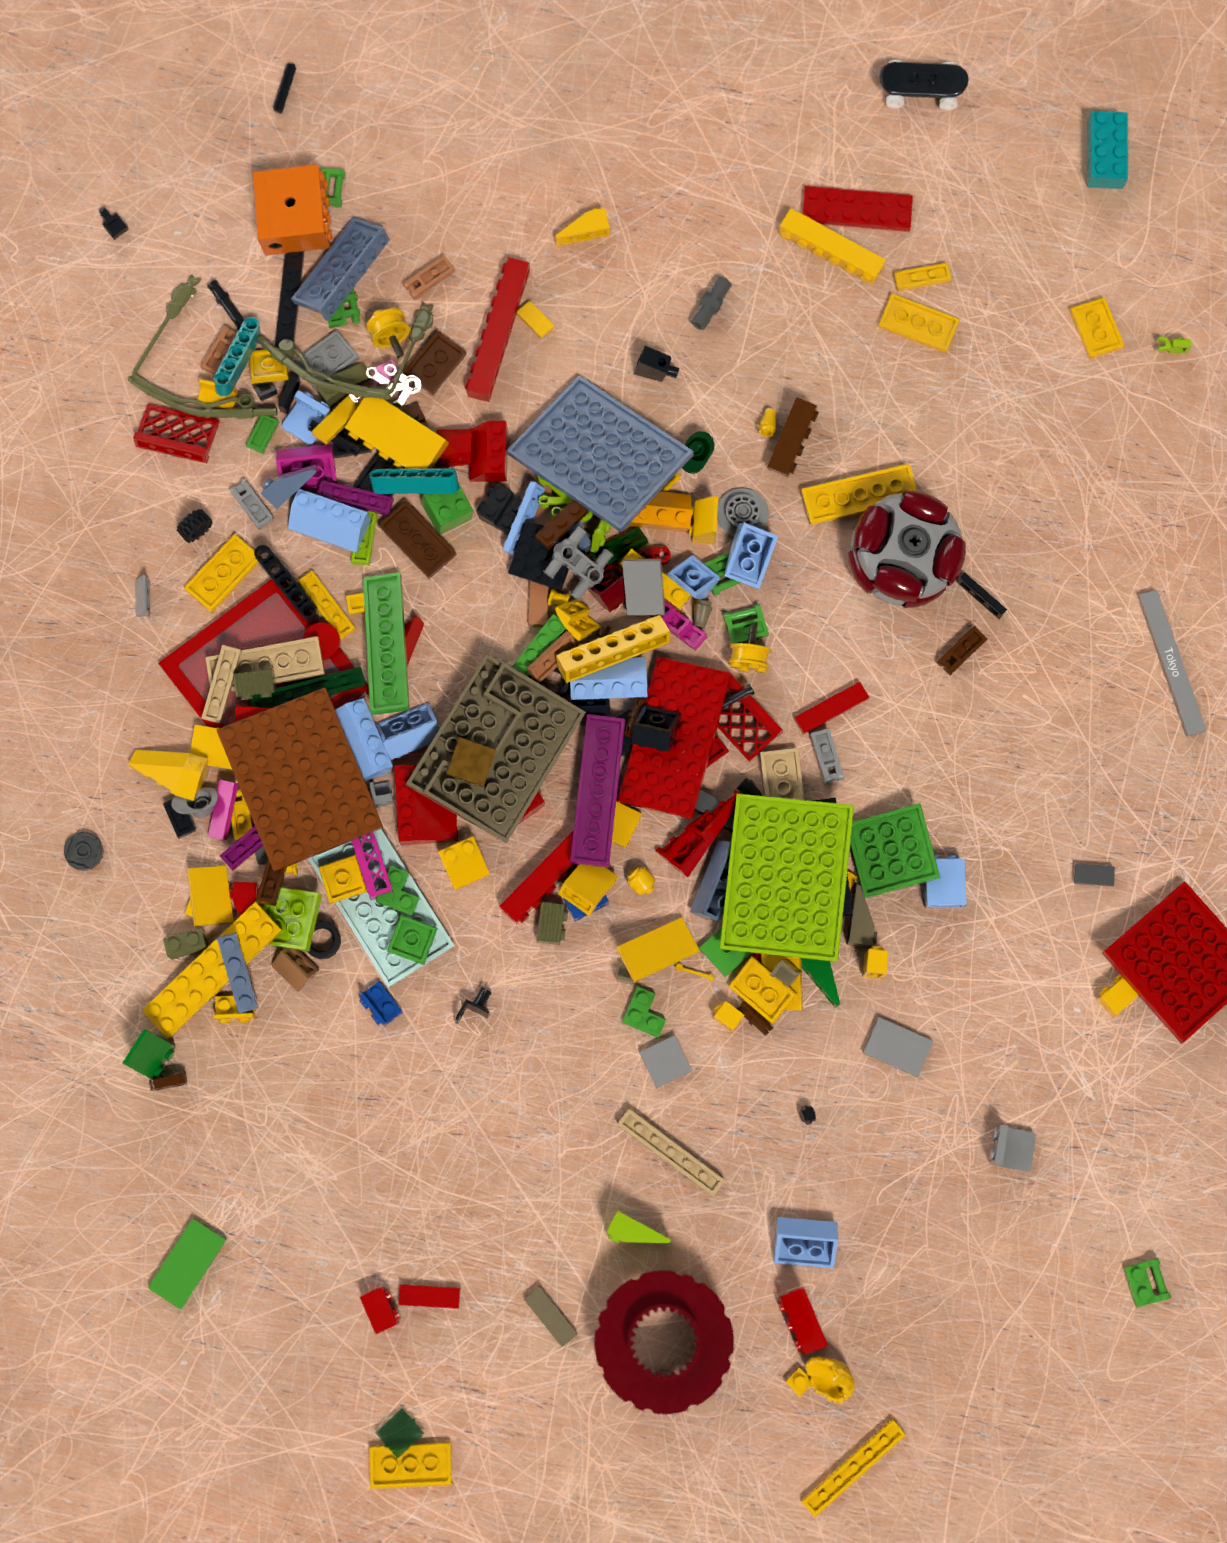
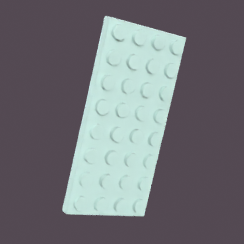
(376, 923)

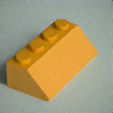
(666, 512)

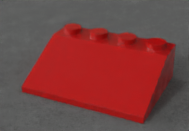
(419, 817)

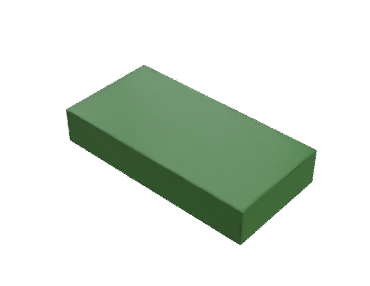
(262, 434)

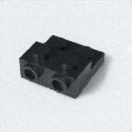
(499, 508)

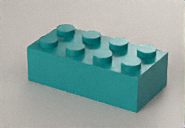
(1107, 149)

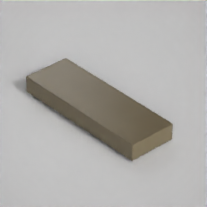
(550, 1316)

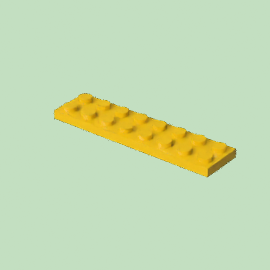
(208, 974)

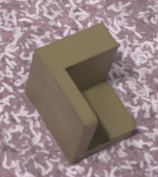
(786, 972)
(624, 976)

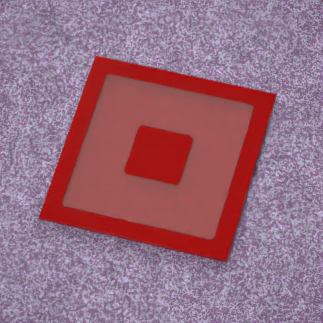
(255, 622)

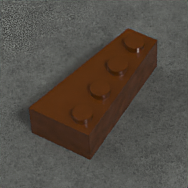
(792, 437)

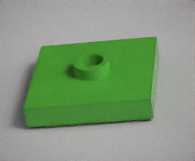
(412, 940)
(723, 960)

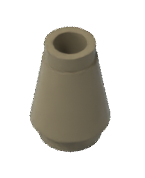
(702, 611)

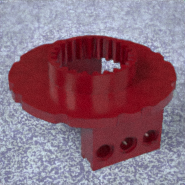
(714, 1341)

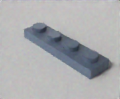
(237, 972)

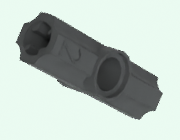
(711, 303)

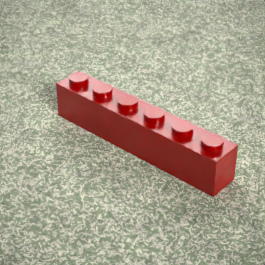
(540, 882)

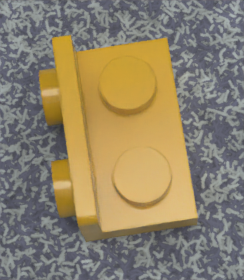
(227, 1010)

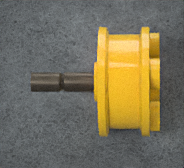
(388, 329)
(750, 655)

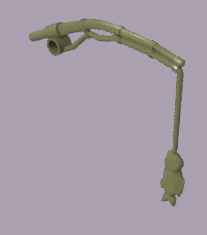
(179, 299)
(286, 351)

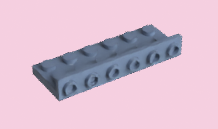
(341, 268)

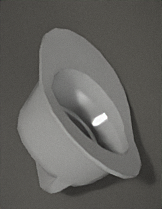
(200, 807)

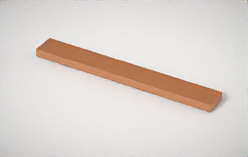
(538, 593)

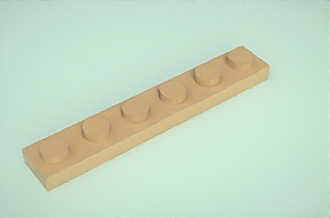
(671, 1152)

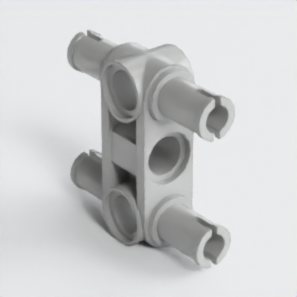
(578, 563)

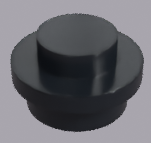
(807, 1114)

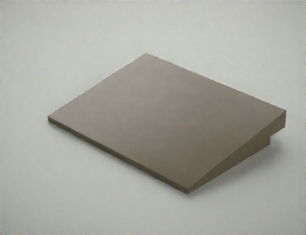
(524, 727)

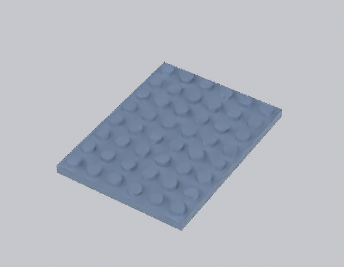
(600, 453)

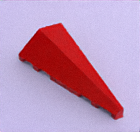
(690, 846)

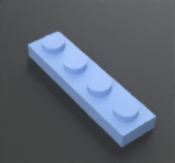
(525, 512)

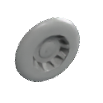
(742, 510)

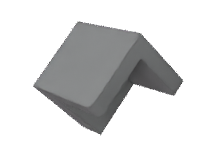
(381, 794)

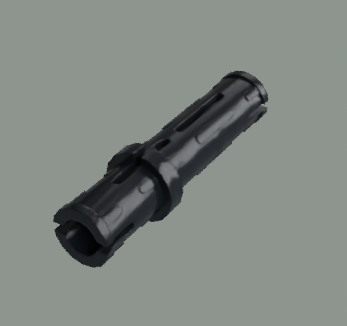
(223, 299)
(340, 441)

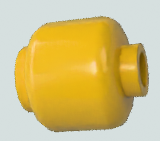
(641, 881)

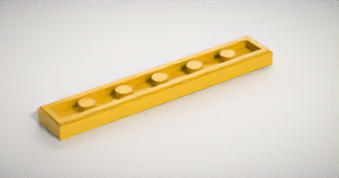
(853, 1468)

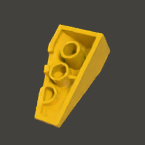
(176, 771)

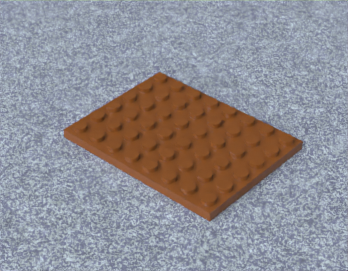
(299, 779)

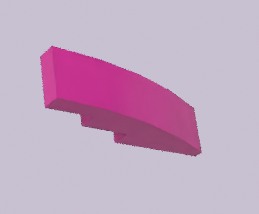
(682, 627)

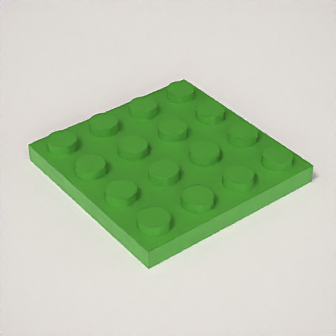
(893, 851)

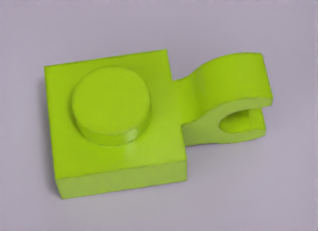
(1177, 346)

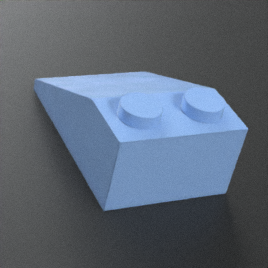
(750, 555)

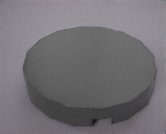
(83, 851)

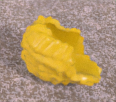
(830, 1379)

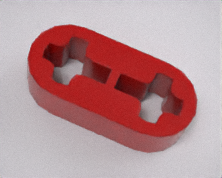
(652, 552)

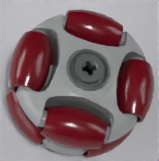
(906, 549)

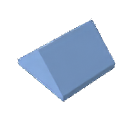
(694, 577)

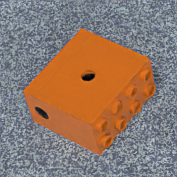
(292, 209)

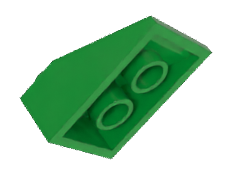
(149, 1054)

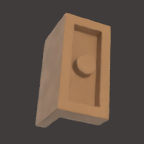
(294, 967)

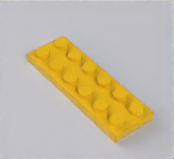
(855, 494)

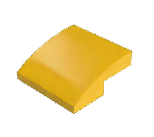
(576, 619)

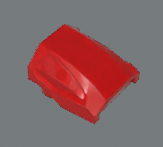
(459, 447)

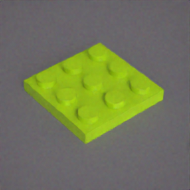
(296, 916)

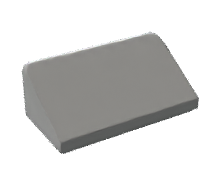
(142, 596)

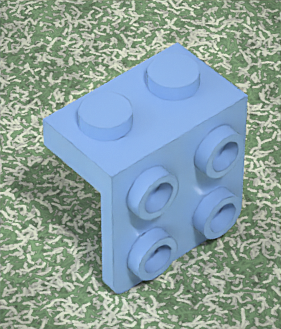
(302, 414)

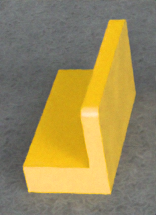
(208, 395)

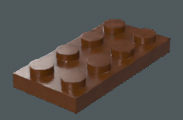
(417, 539)

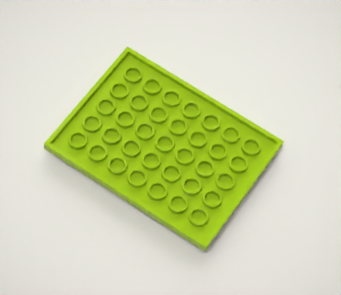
(787, 877)

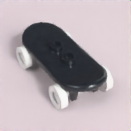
(923, 81)

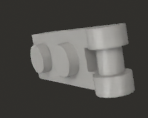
(252, 505)
(827, 755)

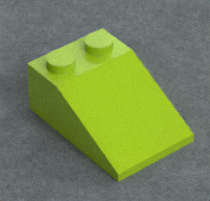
(630, 1231)

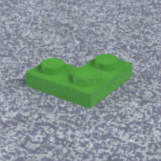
(397, 898)
(639, 1017)

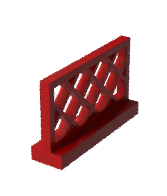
(172, 445)
(756, 711)

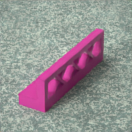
(360, 854)

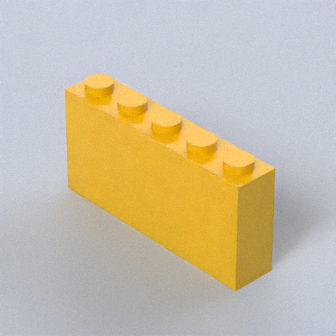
(395, 435)

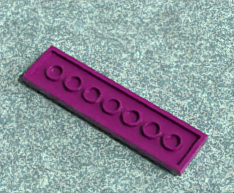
(597, 791)

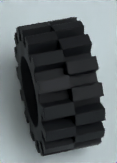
(194, 525)

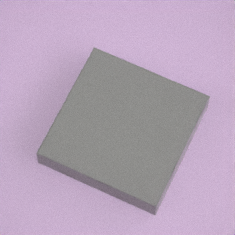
(665, 1061)

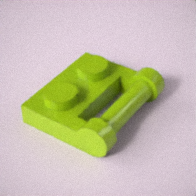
(599, 536)

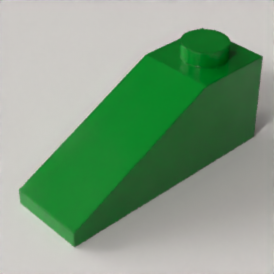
(822, 975)

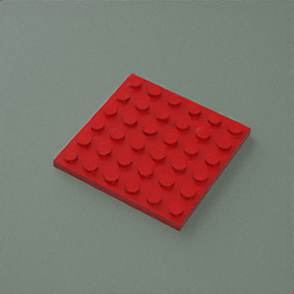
(1176, 961)

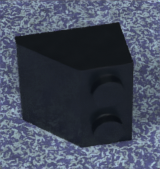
(655, 728)

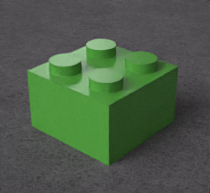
(447, 510)

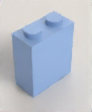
(950, 888)

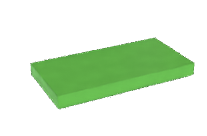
(187, 1264)

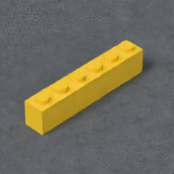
(831, 246)

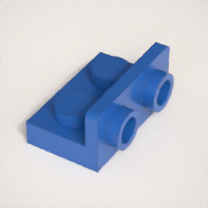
(380, 1003)

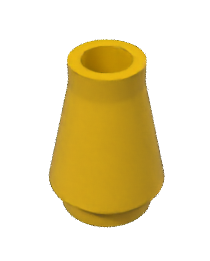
(768, 423)

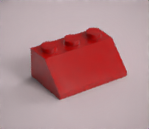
(489, 452)
(802, 1321)

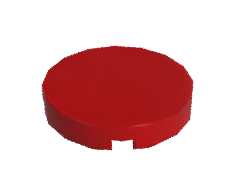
(328, 637)

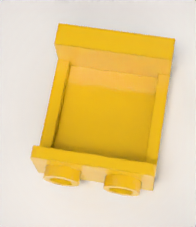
(587, 887)

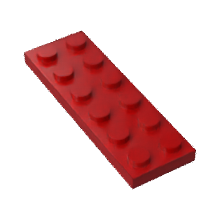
(858, 208)

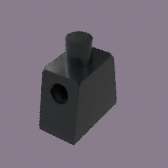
(655, 365)

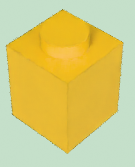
(727, 1015)

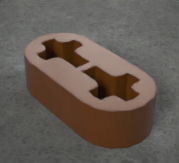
(168, 1082)

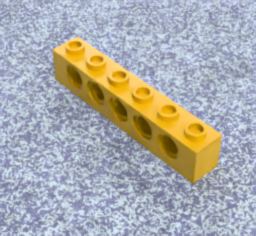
(613, 648)

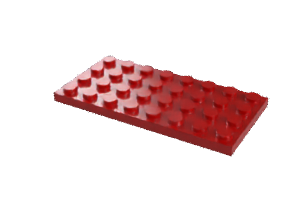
(673, 779)

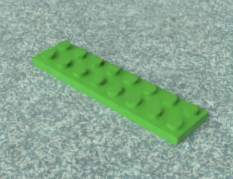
(386, 644)

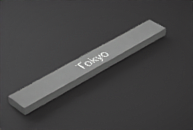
(1172, 663)

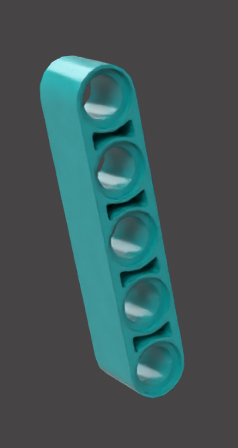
(237, 357)
(414, 481)

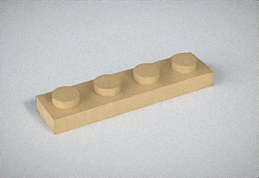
(221, 684)

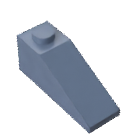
(285, 485)

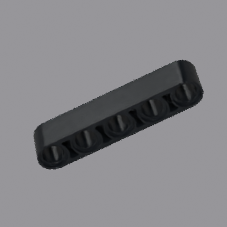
(282, 576)

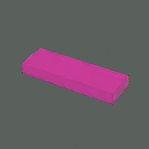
(223, 810)

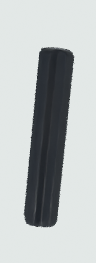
(284, 88)

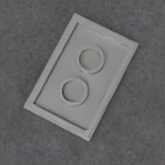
(329, 356)
(643, 586)
(898, 1047)

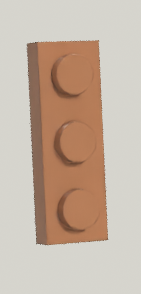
(547, 660)

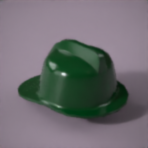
(702, 447)

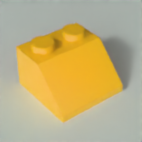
(705, 520)
(464, 863)

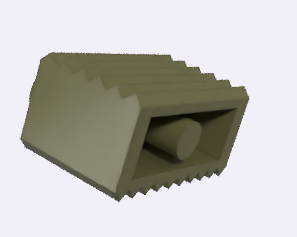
(255, 683)
(551, 923)
(185, 944)

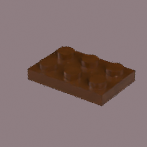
(435, 362)

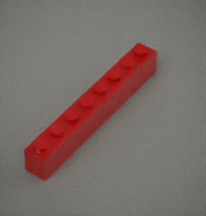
(498, 329)

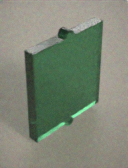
(399, 1433)

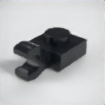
(113, 224)

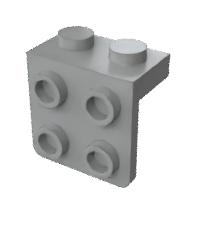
(1012, 1148)

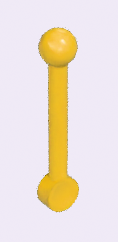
(679, 967)

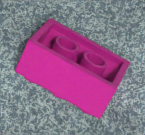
(302, 457)

